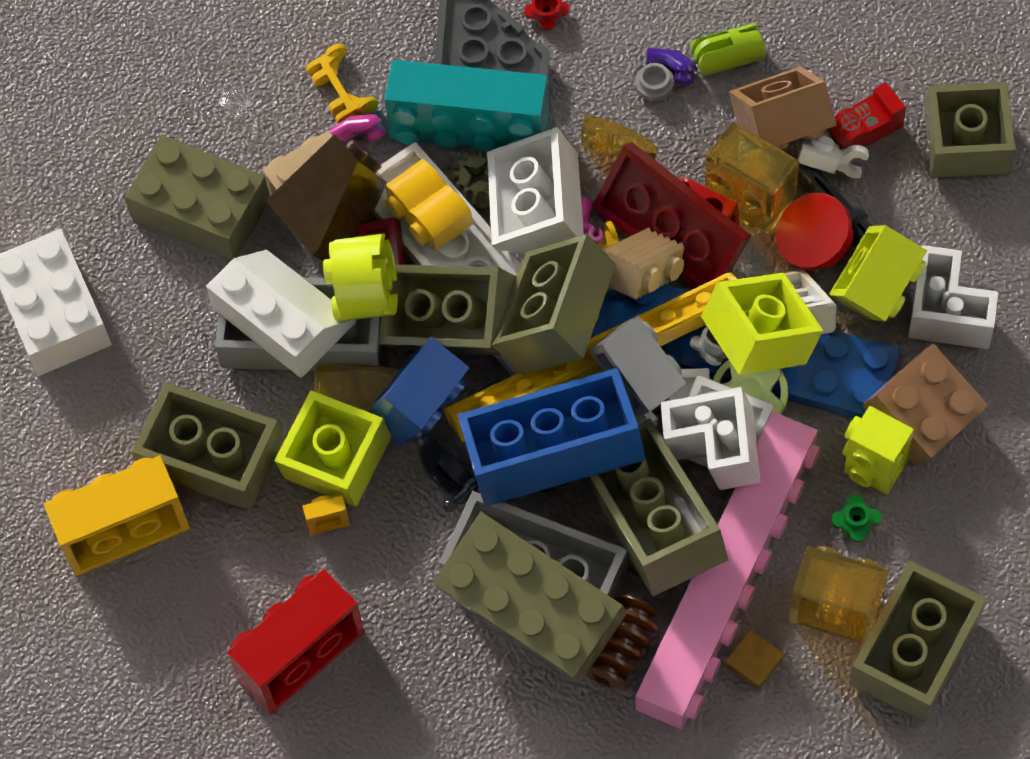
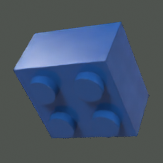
(418, 389)

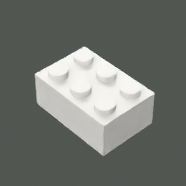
(50, 303)

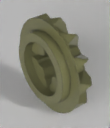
(460, 177)

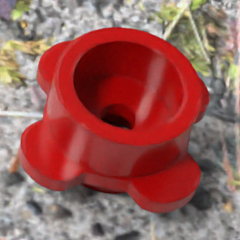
(546, 19)

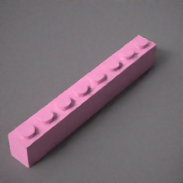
(715, 596)

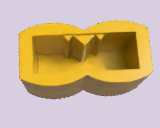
(428, 205)

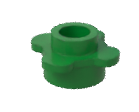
(856, 530)

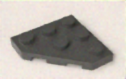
(486, 38)

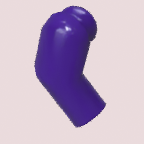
(674, 60)

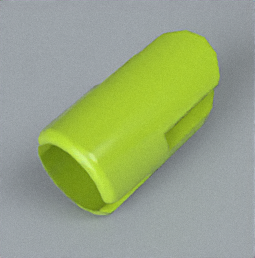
(728, 49)

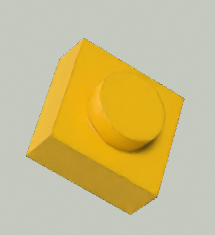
(326, 514)

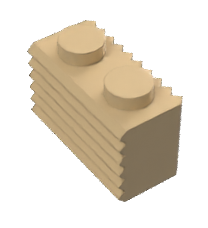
(644, 263)

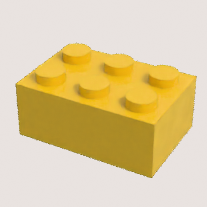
(116, 515)

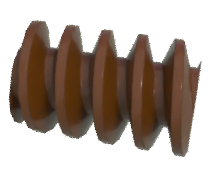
(622, 644)

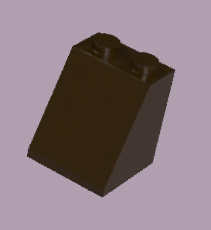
(330, 195)

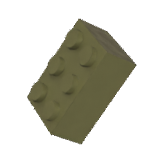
(197, 197)
(450, 304)
(554, 304)
(210, 445)
(917, 641)

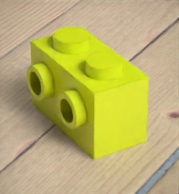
(876, 449)

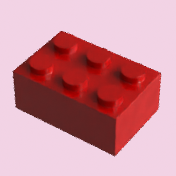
(296, 640)

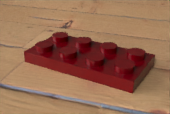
(647, 195)

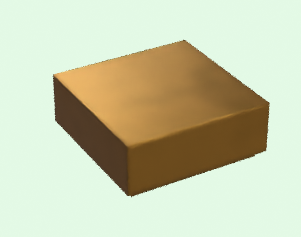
(754, 660)

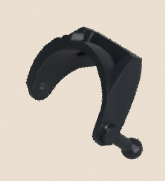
(435, 457)

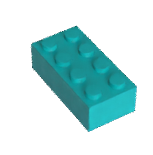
(464, 105)

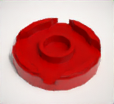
(814, 232)

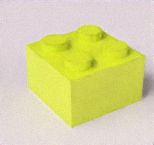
(879, 273)
(761, 323)
(333, 448)

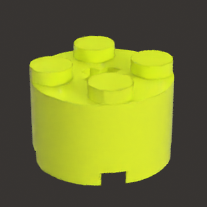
(361, 277)

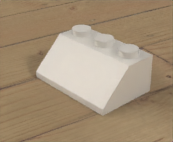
(534, 193)
(277, 309)

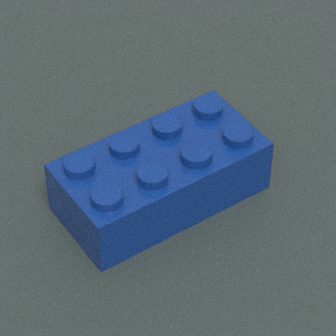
(551, 437)

